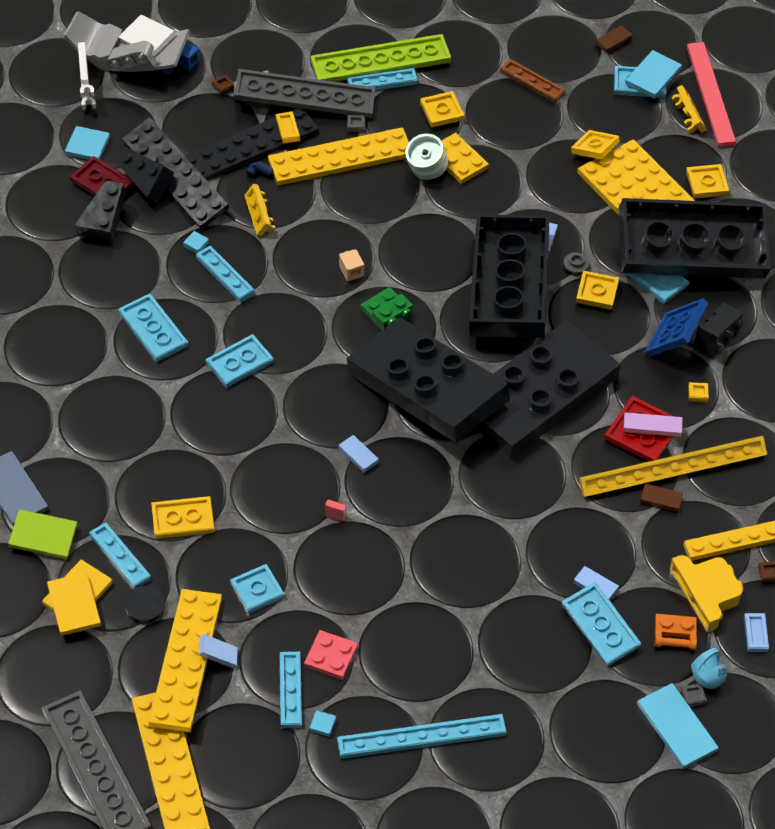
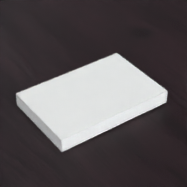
(148, 30)

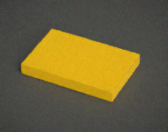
(182, 517)
(98, 581)
(73, 604)

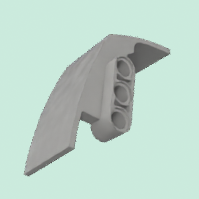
(111, 54)

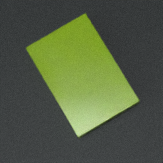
(42, 534)

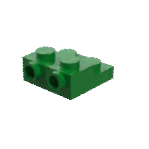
(386, 308)

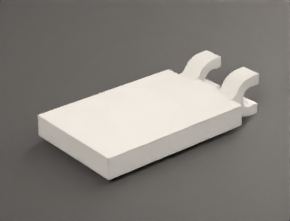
(85, 89)

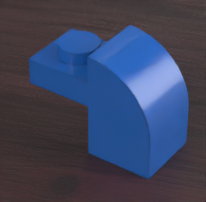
(187, 59)

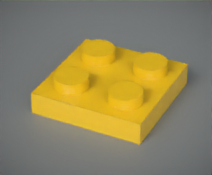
(442, 109)
(595, 144)
(707, 181)
(597, 290)

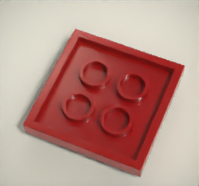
(643, 445)

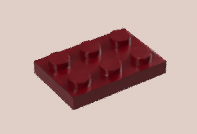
(95, 173)

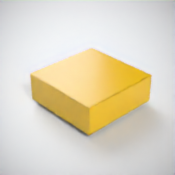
(698, 392)

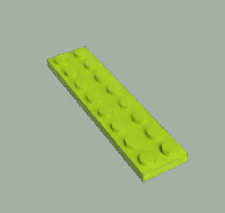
(381, 58)

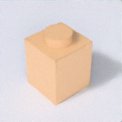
(351, 265)

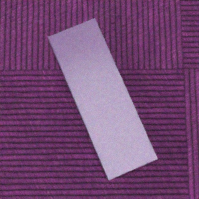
(652, 424)

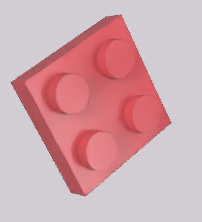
(330, 655)

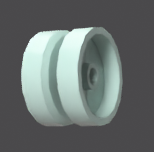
(426, 156)

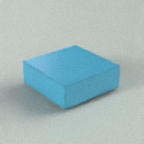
(196, 242)
(322, 723)

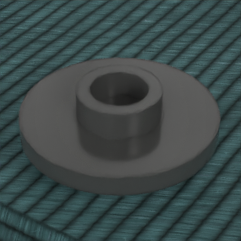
(576, 263)

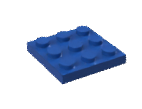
(676, 327)

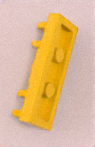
(689, 109)
(258, 210)

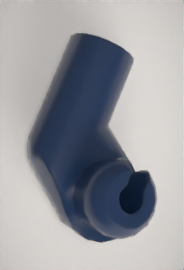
(257, 167)

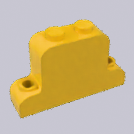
(708, 587)

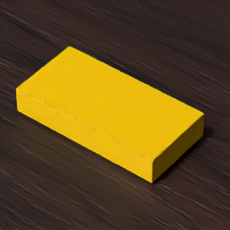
(287, 127)

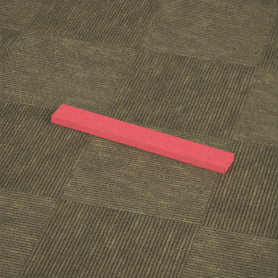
(711, 94)

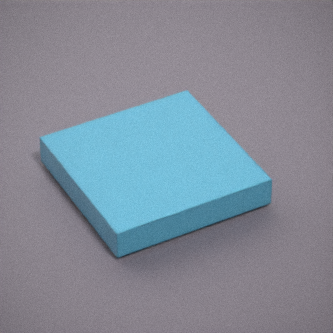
(87, 143)
(257, 588)

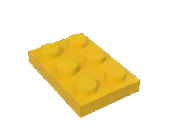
(462, 159)

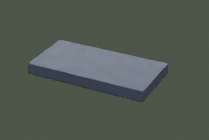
(17, 489)

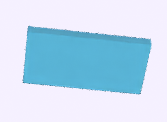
(153, 327)
(601, 624)
(677, 726)

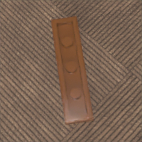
(532, 81)

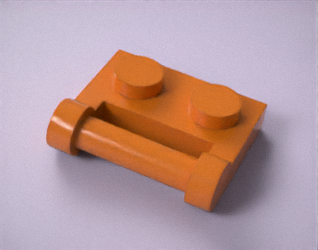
(675, 627)

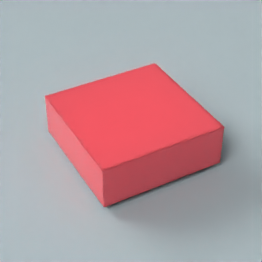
(335, 510)

